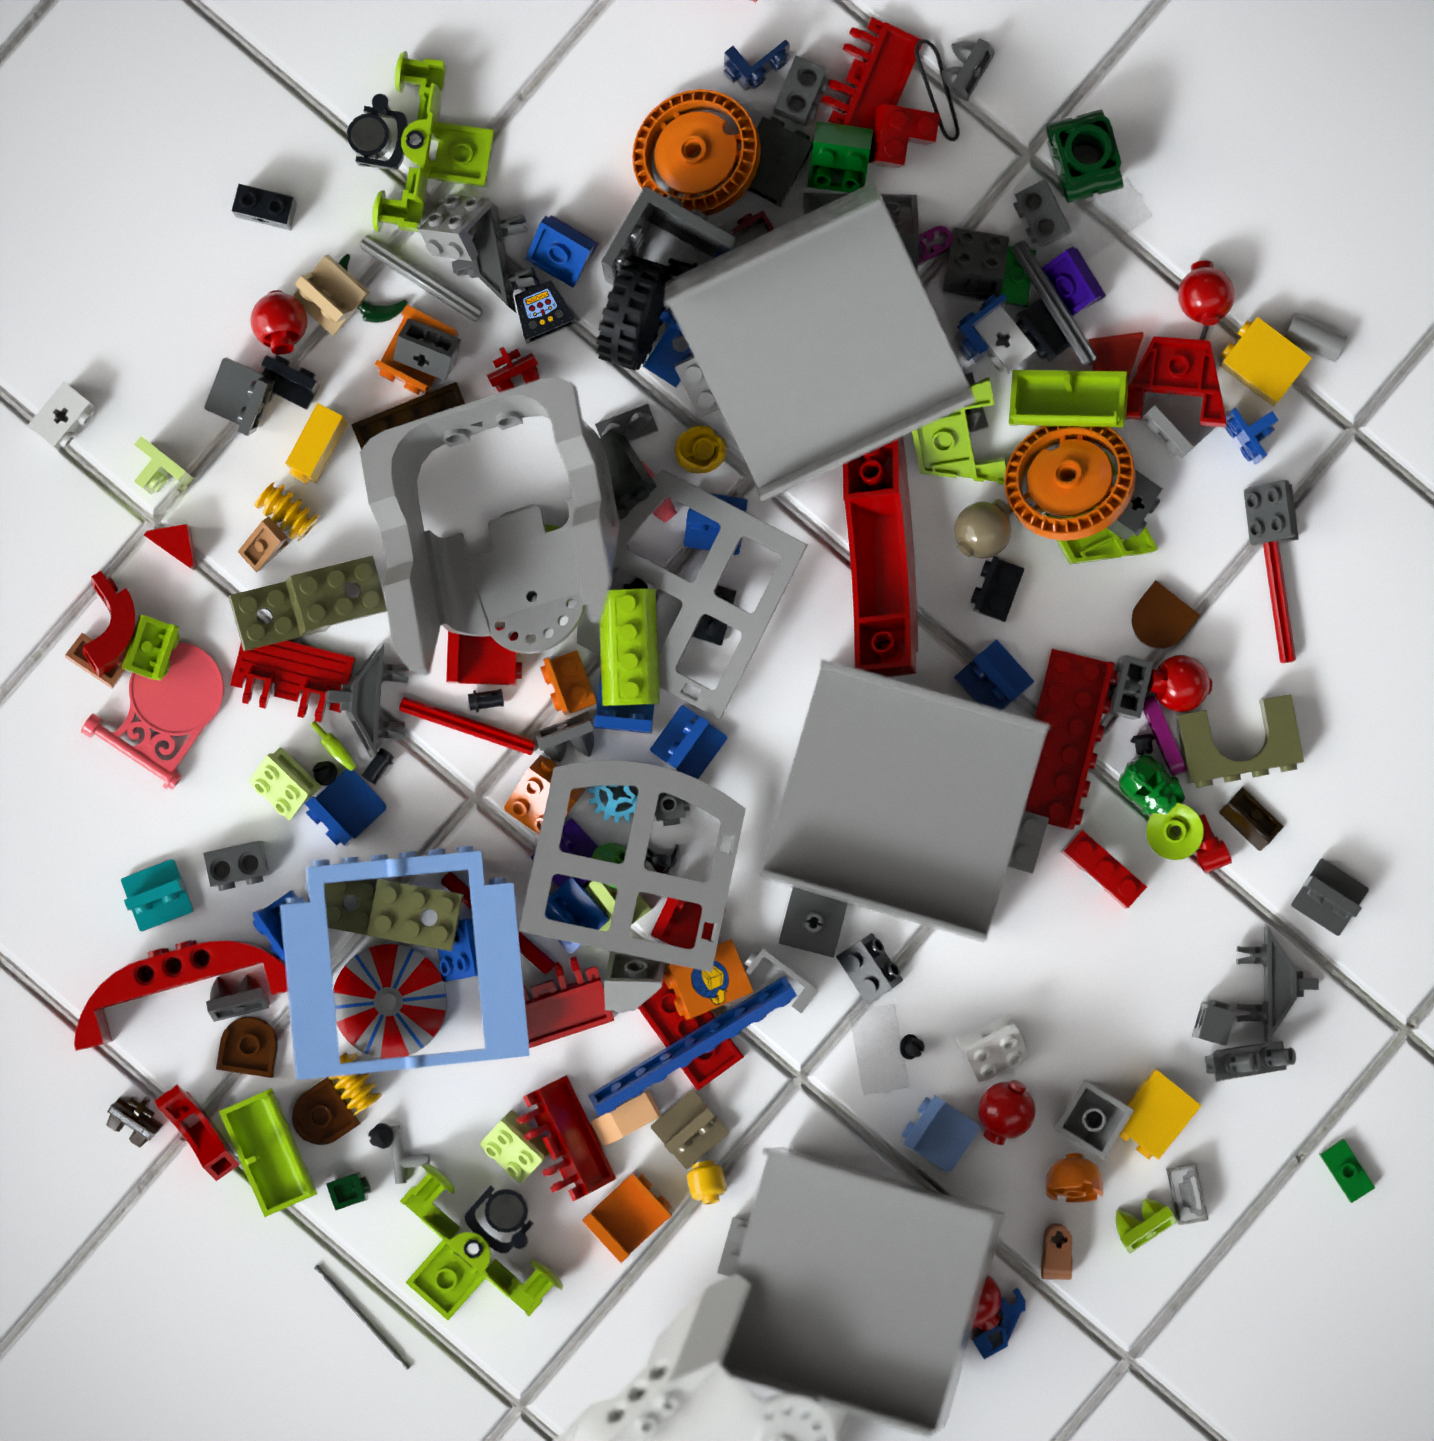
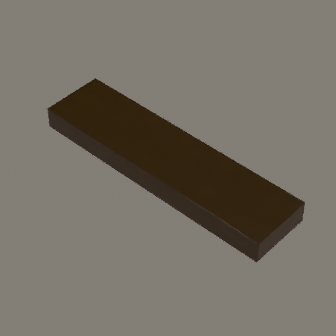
(412, 410)

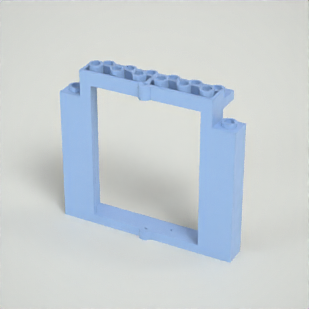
(311, 973)

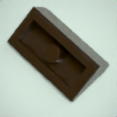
(1251, 819)

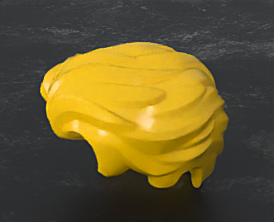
(700, 450)

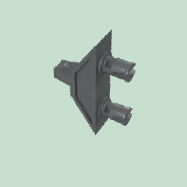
(491, 261)
(362, 700)
(1281, 984)
(1249, 1060)

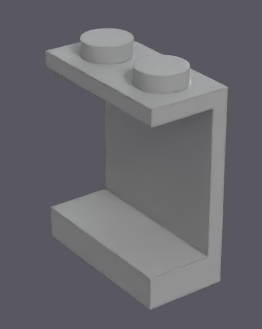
(805, 996)

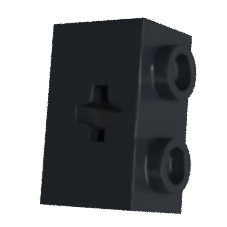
(264, 207)

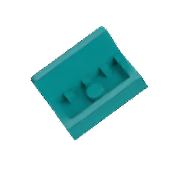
(156, 895)

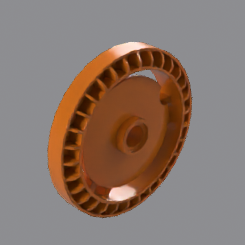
(692, 131)
(1069, 498)

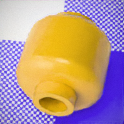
(706, 1182)

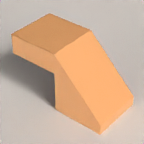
(626, 1118)

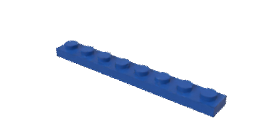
(692, 1045)

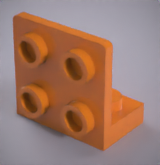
(569, 683)

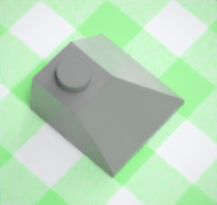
(631, 981)

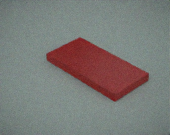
(671, 1027)

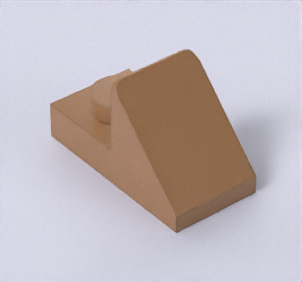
(263, 544)

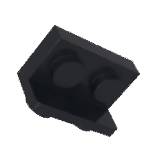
(998, 588)

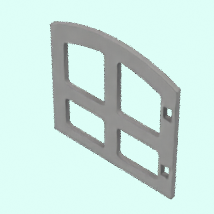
(700, 595)
(631, 876)

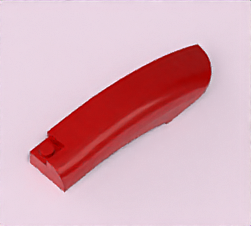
(882, 561)

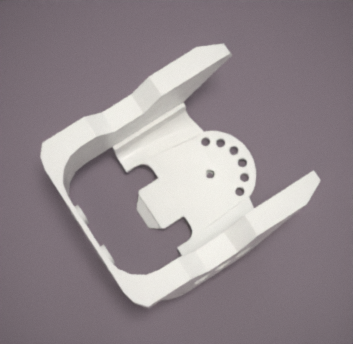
(692, 1397)

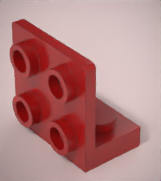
(680, 924)

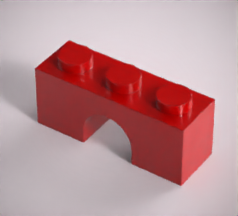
(1104, 869)

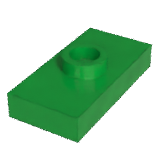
(1015, 282)
(1346, 1171)

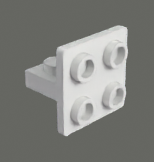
(994, 1048)

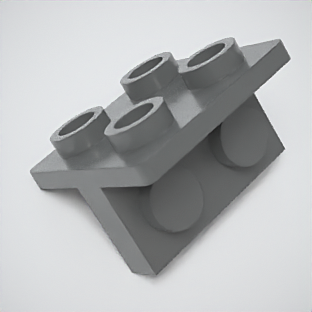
(1271, 513)
(1330, 897)

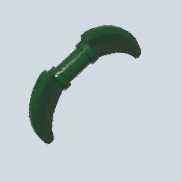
(375, 313)

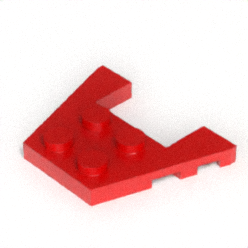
(1178, 368)

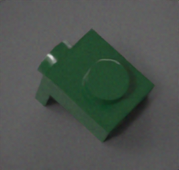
(348, 1190)

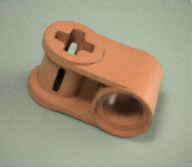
(1057, 1259)

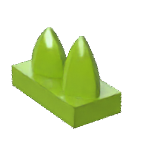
(1136, 1234)

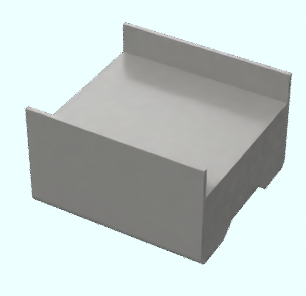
(816, 342)
(907, 802)
(857, 1289)

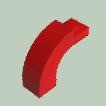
(112, 645)
(198, 1131)

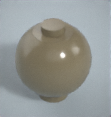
(983, 529)

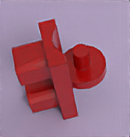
(525, 366)

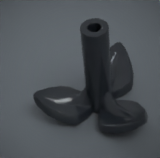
(662, 862)

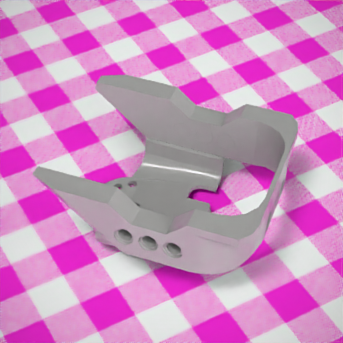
(442, 584)

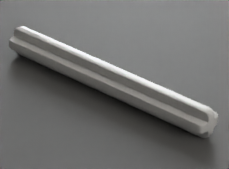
(421, 278)

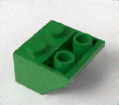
(839, 157)

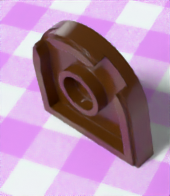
(1161, 618)
(248, 1048)
(322, 1115)

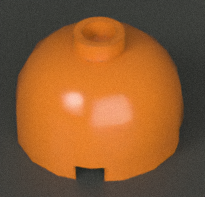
(1075, 1179)

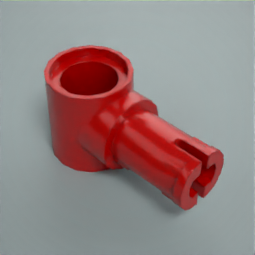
(1212, 851)

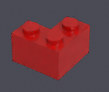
(895, 128)

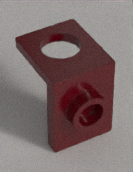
(749, 221)

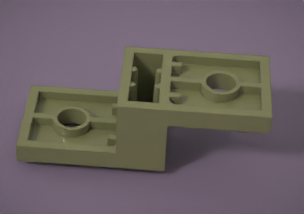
(308, 603)
(395, 912)

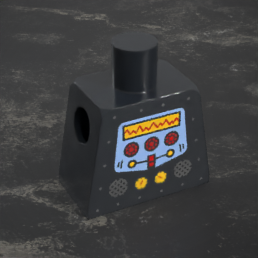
(542, 311)

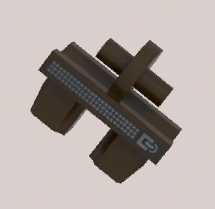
(136, 1116)

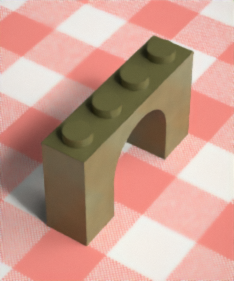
(1280, 747)

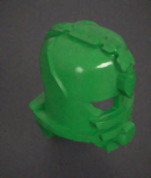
(1150, 786)

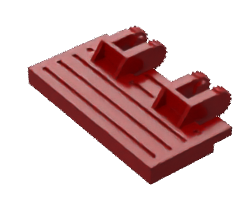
(877, 80)
(293, 669)
(565, 1011)
(569, 1137)

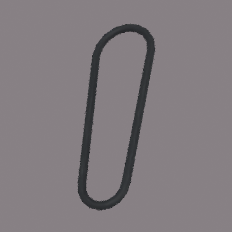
(930, 92)

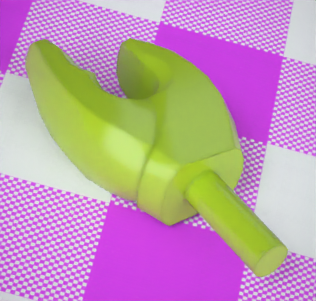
(334, 747)

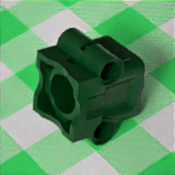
(1078, 179)

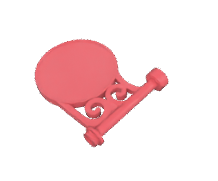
(173, 707)

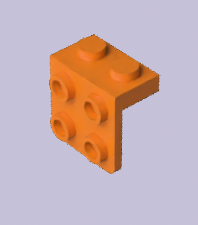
(530, 795)

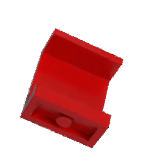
(481, 661)

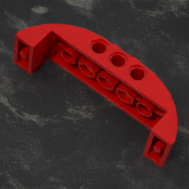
(131, 984)

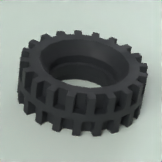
(633, 313)

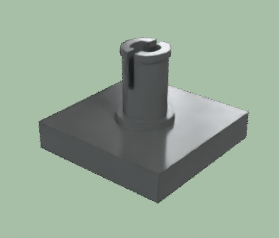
(813, 923)

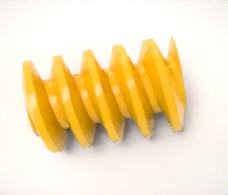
(286, 511)
(356, 1087)

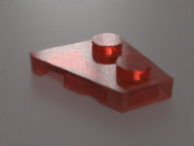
(1116, 352)

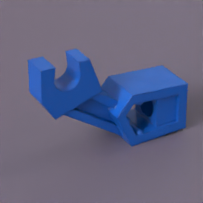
(1011, 1315)

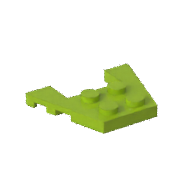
(946, 445)
(1105, 543)

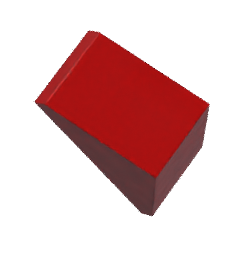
(176, 541)

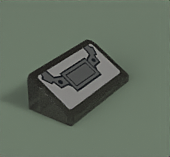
(1187, 1194)

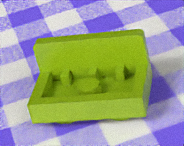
(151, 648)

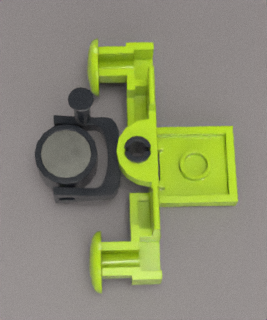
(461, 150)
(445, 1277)

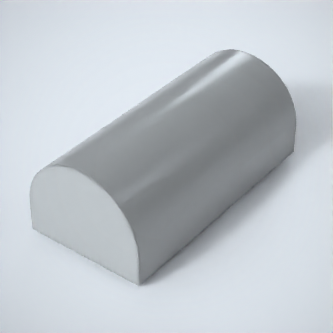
(1315, 337)

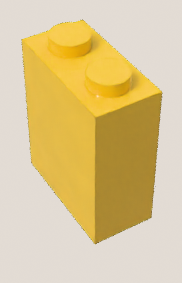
(1264, 360)
(316, 444)
(1158, 1115)

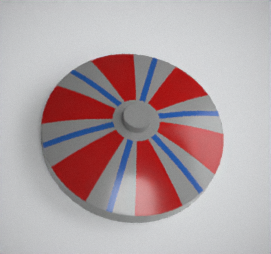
(390, 1001)

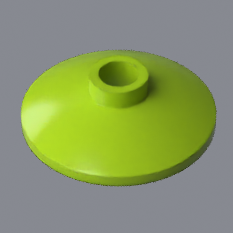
(1168, 845)

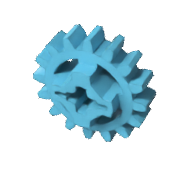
(610, 809)

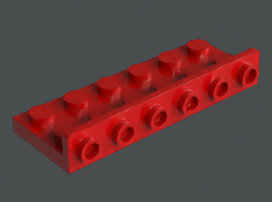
(1072, 707)

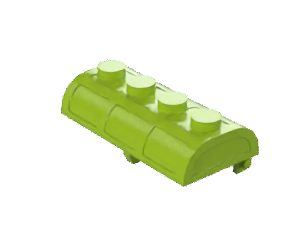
(1068, 398)
(629, 648)
(268, 1152)

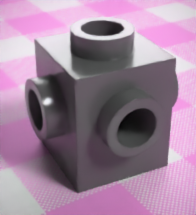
(673, 816)

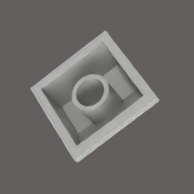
(1094, 1119)

